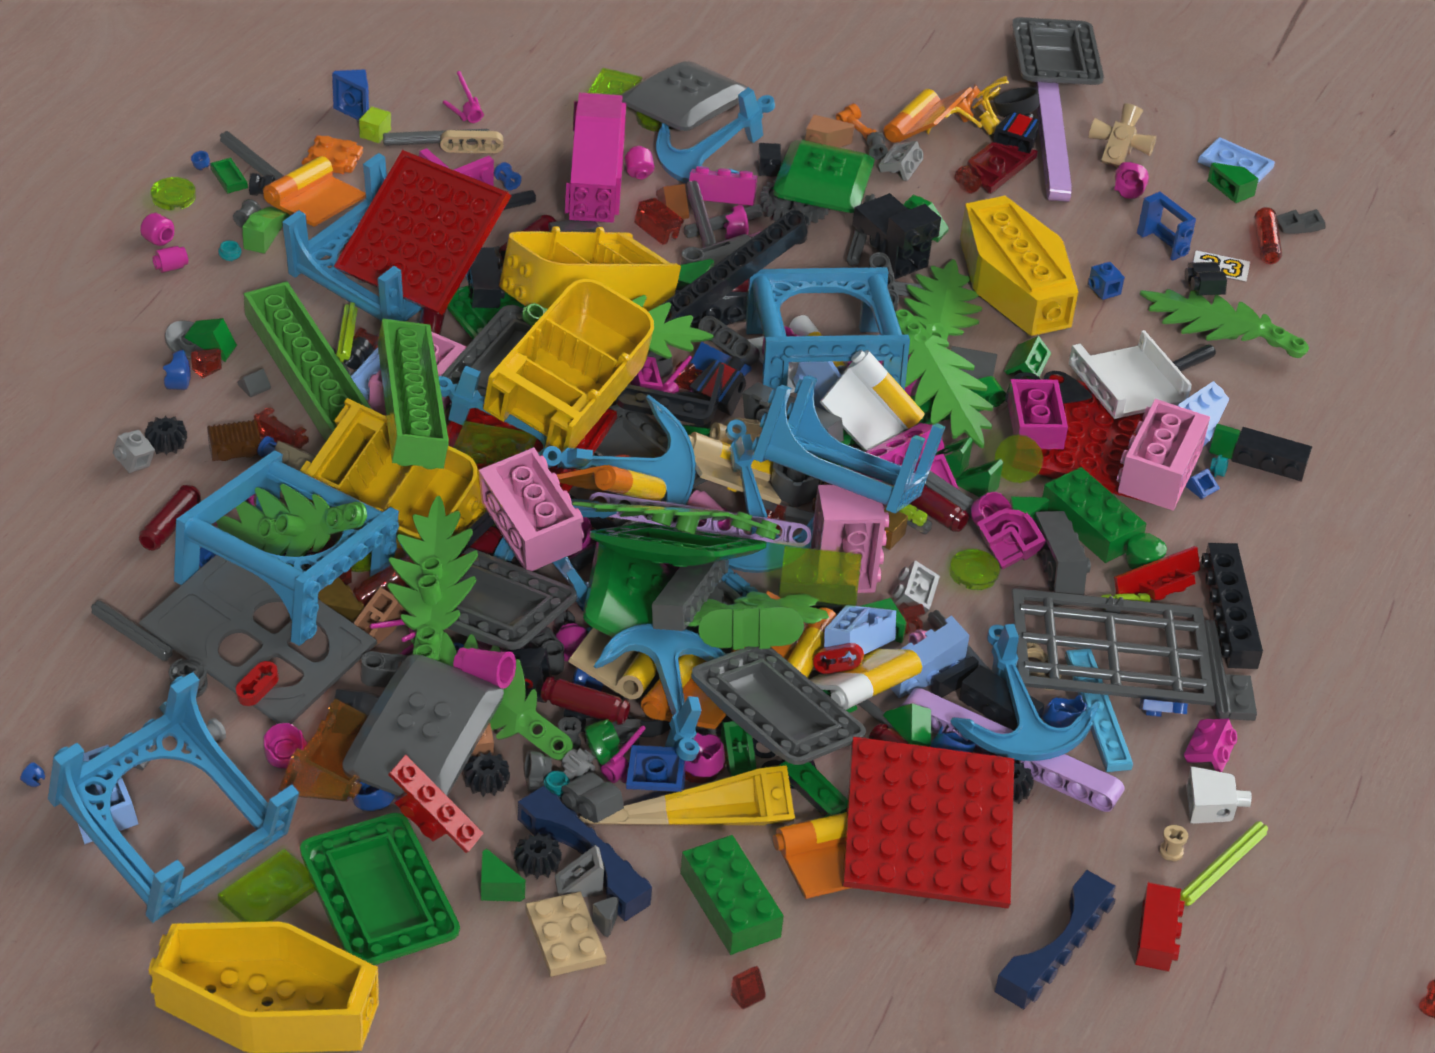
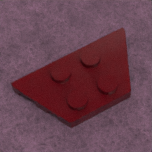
(998, 164)

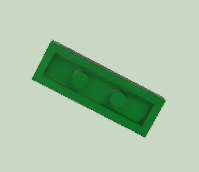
(816, 789)

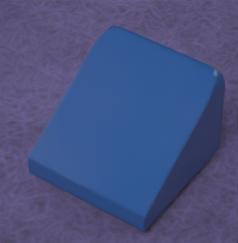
(1202, 484)

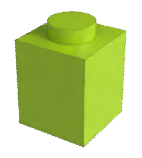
(375, 124)

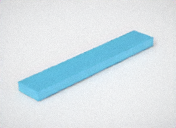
(1105, 724)

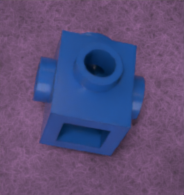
(1106, 280)

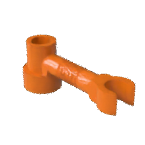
(966, 103)
(851, 115)

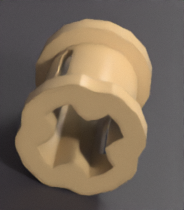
(1173, 842)

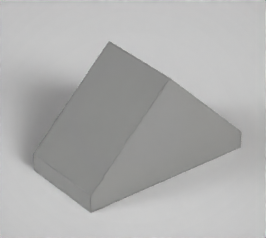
(582, 875)

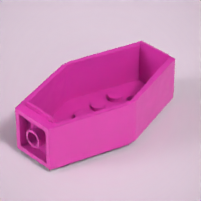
(596, 158)

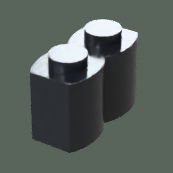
(1206, 278)

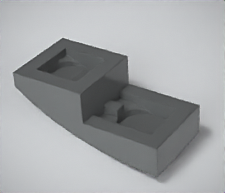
(1307, 222)

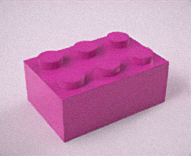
(1038, 411)

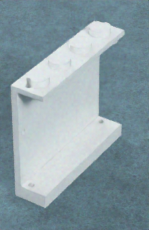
(1130, 377)

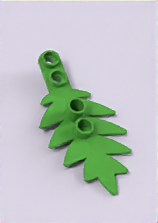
(943, 301)
(1225, 318)
(674, 332)
(945, 380)
(687, 518)
(293, 527)
(433, 578)
(514, 712)

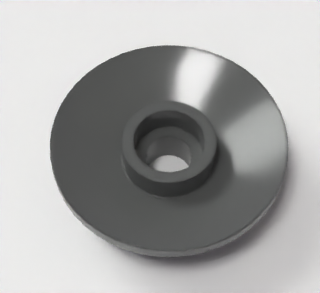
(175, 338)

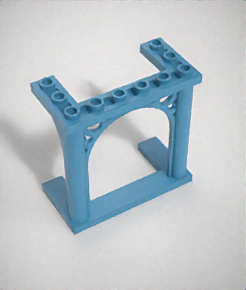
(305, 255)
(773, 286)
(796, 439)
(293, 585)
(184, 722)

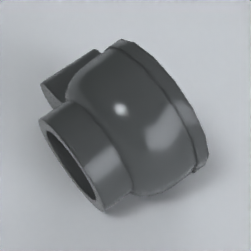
(535, 769)

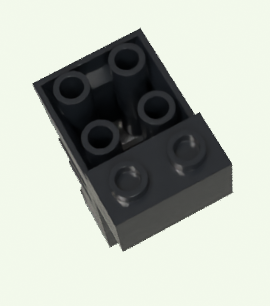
(899, 232)

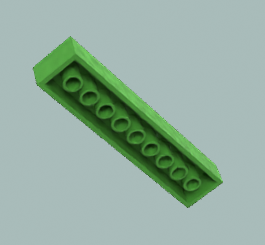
(301, 354)
(412, 394)

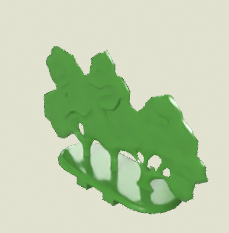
(756, 620)

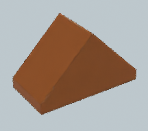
(675, 199)

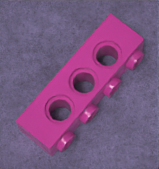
(896, 447)

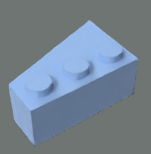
(1210, 402)
(862, 626)
(937, 653)
(120, 802)

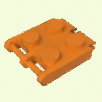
(339, 152)

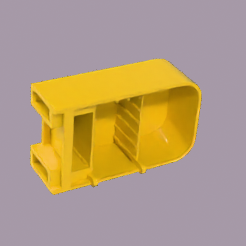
(546, 263)
(572, 363)
(361, 465)

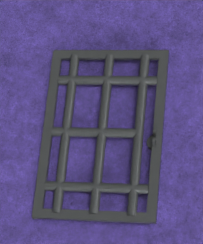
(1110, 618)

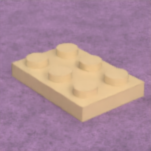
(565, 934)

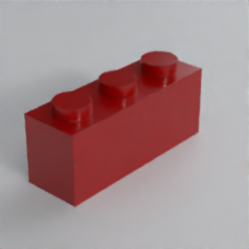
(1159, 927)

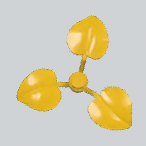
(988, 119)

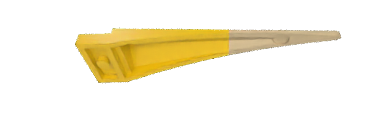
(743, 799)

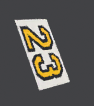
(1232, 267)

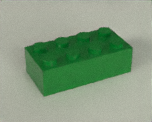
(1096, 514)
(731, 894)

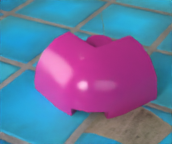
(1011, 536)

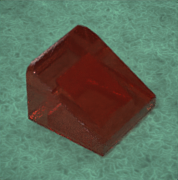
(206, 362)
(748, 987)

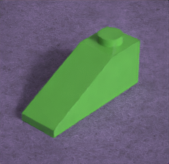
(263, 228)

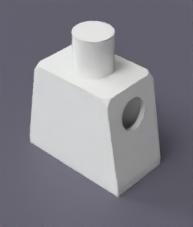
(1213, 796)

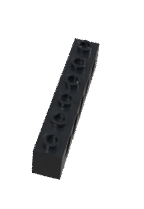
(1232, 606)

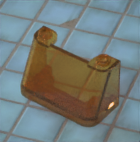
(318, 767)

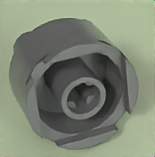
(793, 485)

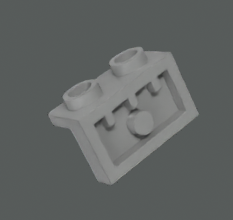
(903, 158)
(915, 586)

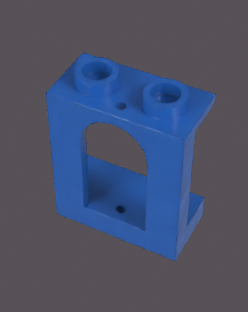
(1150, 223)

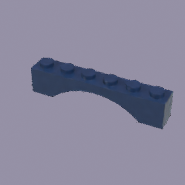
(548, 815)
(1027, 974)

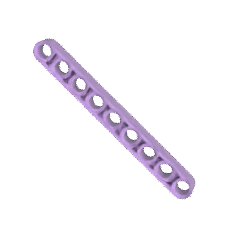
(1053, 143)
(710, 526)
(1059, 773)

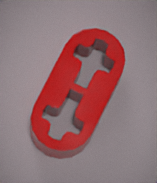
(837, 652)
(257, 683)

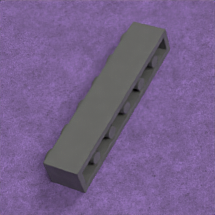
(686, 595)

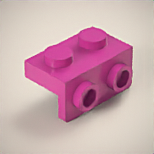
(1212, 743)

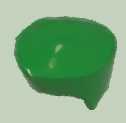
(1144, 549)
(602, 740)

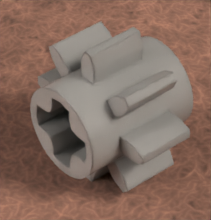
(578, 763)

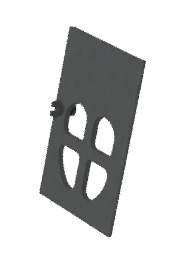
(222, 603)

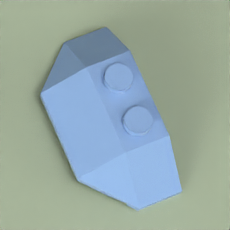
(826, 376)

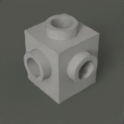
(133, 451)

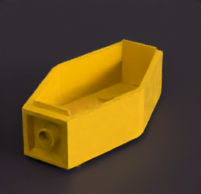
(1018, 265)
(317, 990)

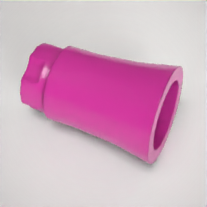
(488, 665)

